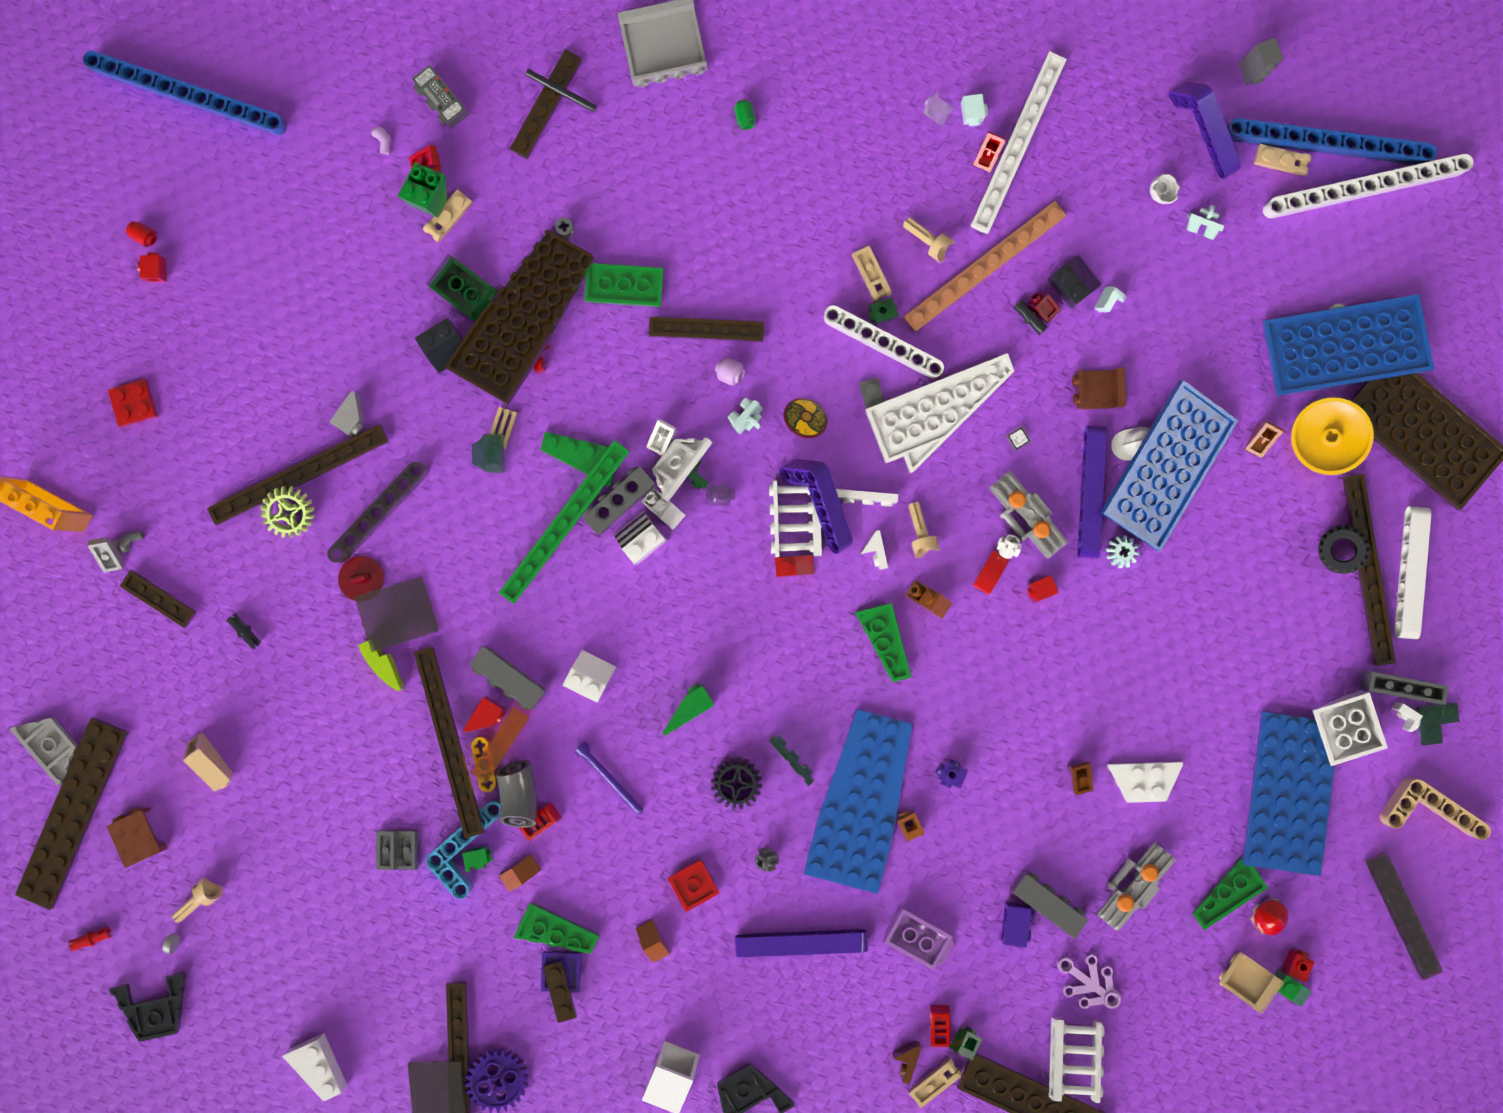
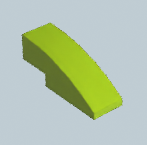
(383, 666)

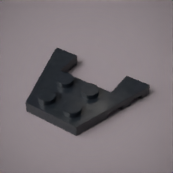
(155, 1016)
(748, 1088)

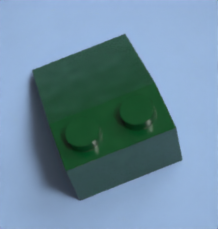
(461, 287)

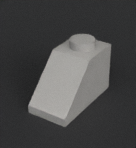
(349, 415)

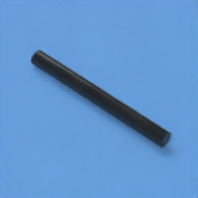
(560, 90)

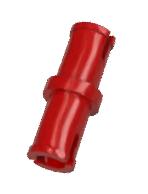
(90, 938)

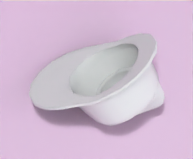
(1127, 442)

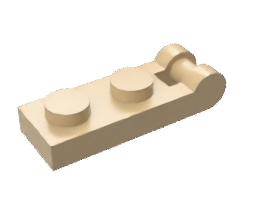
(1282, 159)
(450, 215)
(871, 273)
(935, 1082)

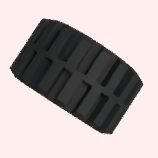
(1344, 567)

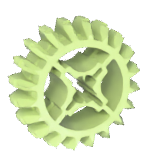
(289, 518)

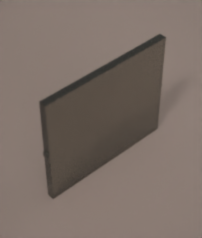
(396, 614)
(436, 1087)

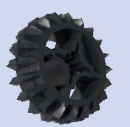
(745, 784)

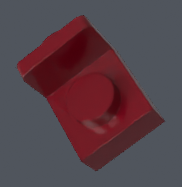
(1044, 306)

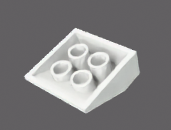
(1349, 727)

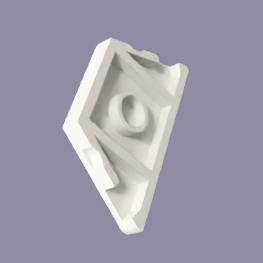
(678, 463)
(1145, 780)

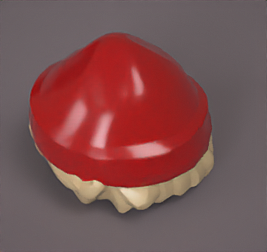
(1270, 916)

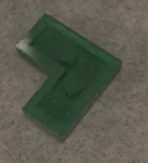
(1433, 717)

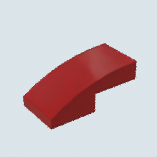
(991, 572)

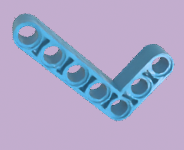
(446, 855)

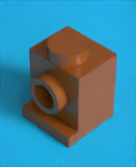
(913, 831)

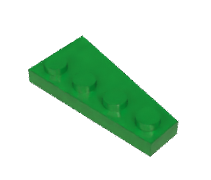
(574, 452)
(885, 636)
(1230, 893)
(552, 929)

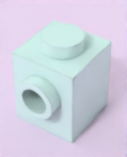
(973, 109)

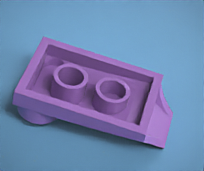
(918, 939)

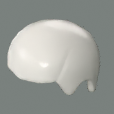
(1164, 189)

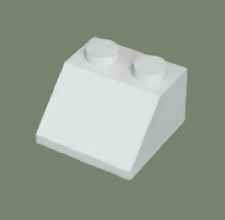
(589, 676)

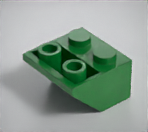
(425, 190)

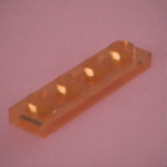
(499, 744)

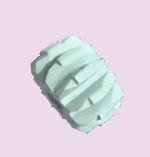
(1127, 556)

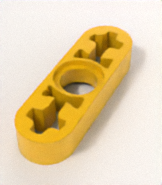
(475, 751)

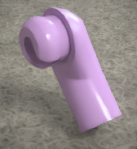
(385, 139)

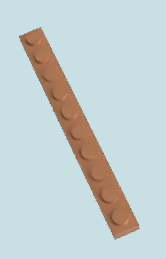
(985, 266)

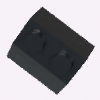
(1074, 281)
(439, 343)

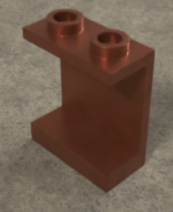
(1099, 389)
(134, 837)

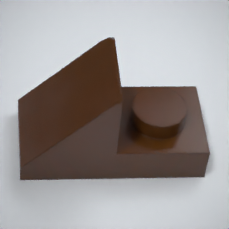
(1081, 777)
(909, 1055)

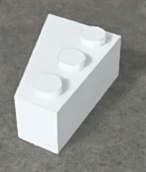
(317, 1066)

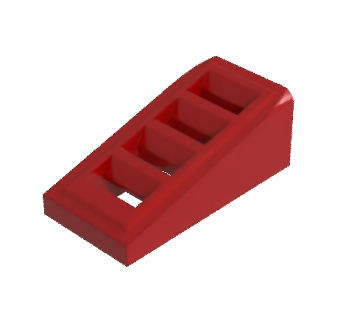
(549, 814)
(939, 1013)

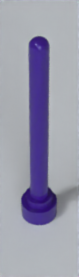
(584, 751)

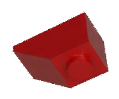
(485, 715)

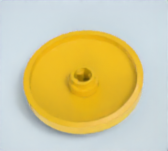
(1332, 436)

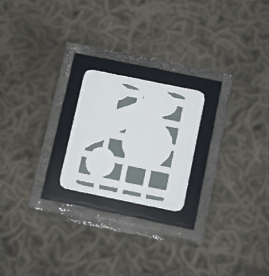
(1018, 438)

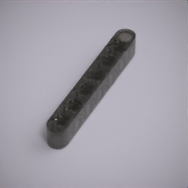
(368, 515)
(1404, 916)

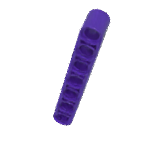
(1092, 492)
(801, 943)

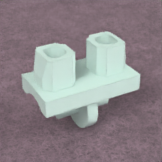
(1212, 227)
(748, 418)

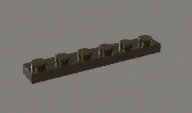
(545, 105)
(706, 329)

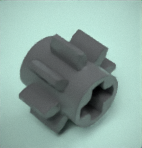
(767, 859)

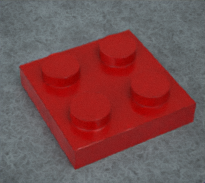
(132, 403)
(693, 885)

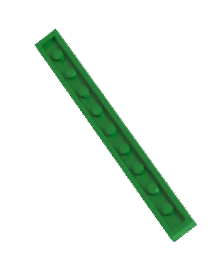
(564, 522)

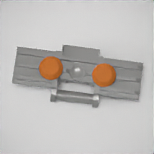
(1033, 510)
(1140, 891)

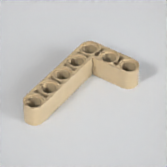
(1436, 805)

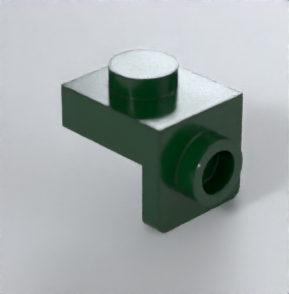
(697, 480)

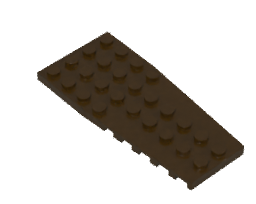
(521, 319)

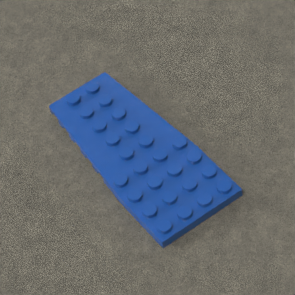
(861, 804)

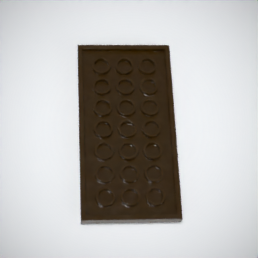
(1430, 436)

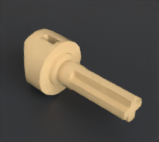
(938, 245)
(924, 542)
(203, 893)

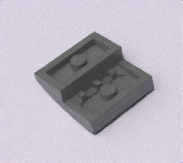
(397, 849)

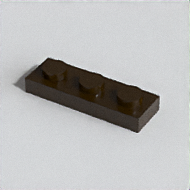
(560, 991)

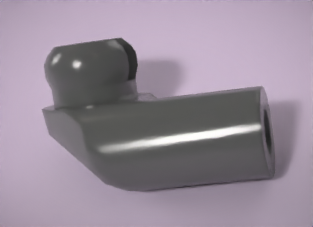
(127, 538)

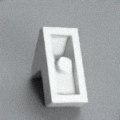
(875, 544)

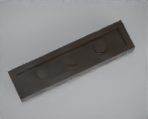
(158, 598)

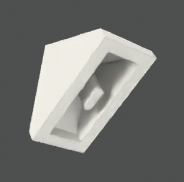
(661, 437)

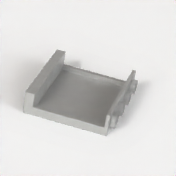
(662, 42)

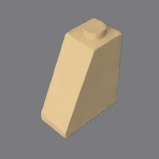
(206, 762)

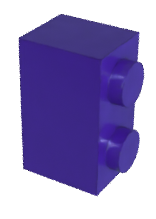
(1016, 925)

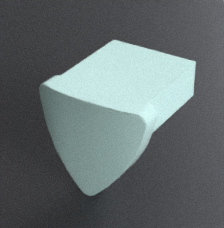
(1108, 298)

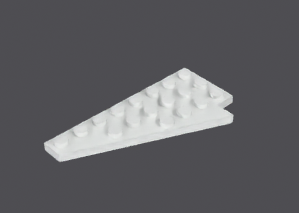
(925, 417)

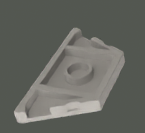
(48, 745)

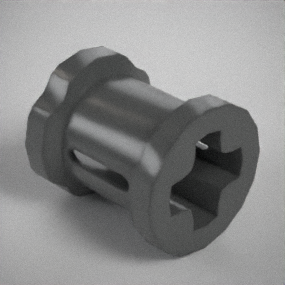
(570, 228)

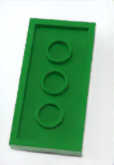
(624, 285)

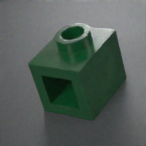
(882, 311)

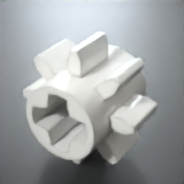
(1009, 546)

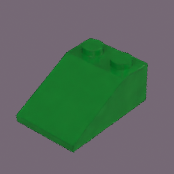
(694, 703)

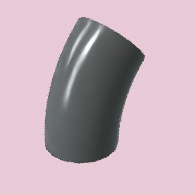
(517, 794)

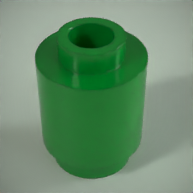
(745, 114)

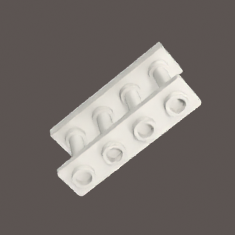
(813, 526)
(1058, 1068)

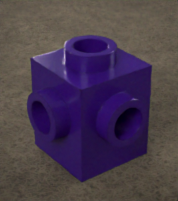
(957, 776)

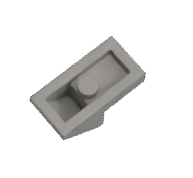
(106, 554)

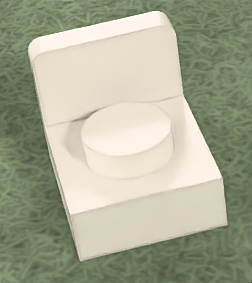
(1412, 717)

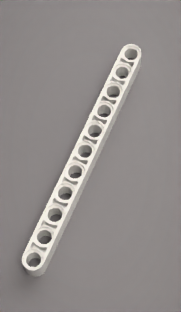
(1376, 184)

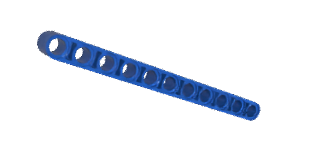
(177, 89)
(1338, 140)

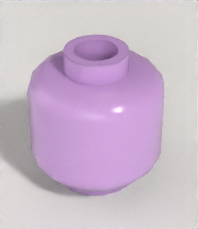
(730, 371)

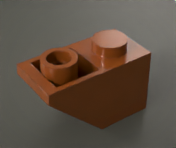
(928, 599)

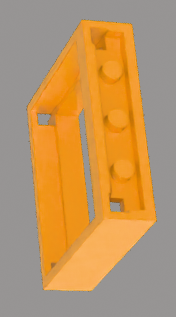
(41, 505)

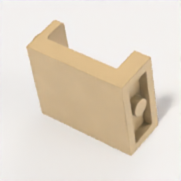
(1250, 982)

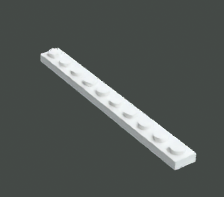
(1018, 142)

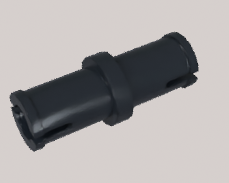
(1030, 317)
(243, 631)

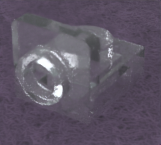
(937, 109)

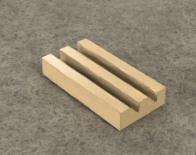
(496, 421)

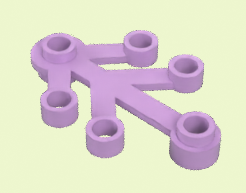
(1091, 983)

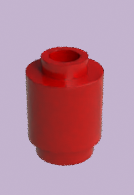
(141, 233)

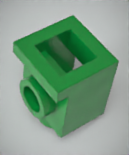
(477, 858)

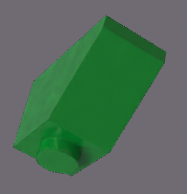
(1292, 989)

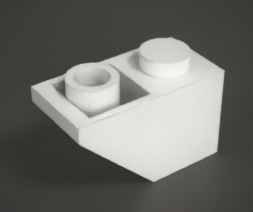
(664, 510)

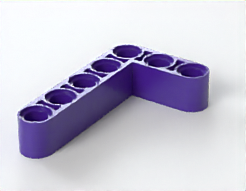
(1211, 123)
(824, 497)

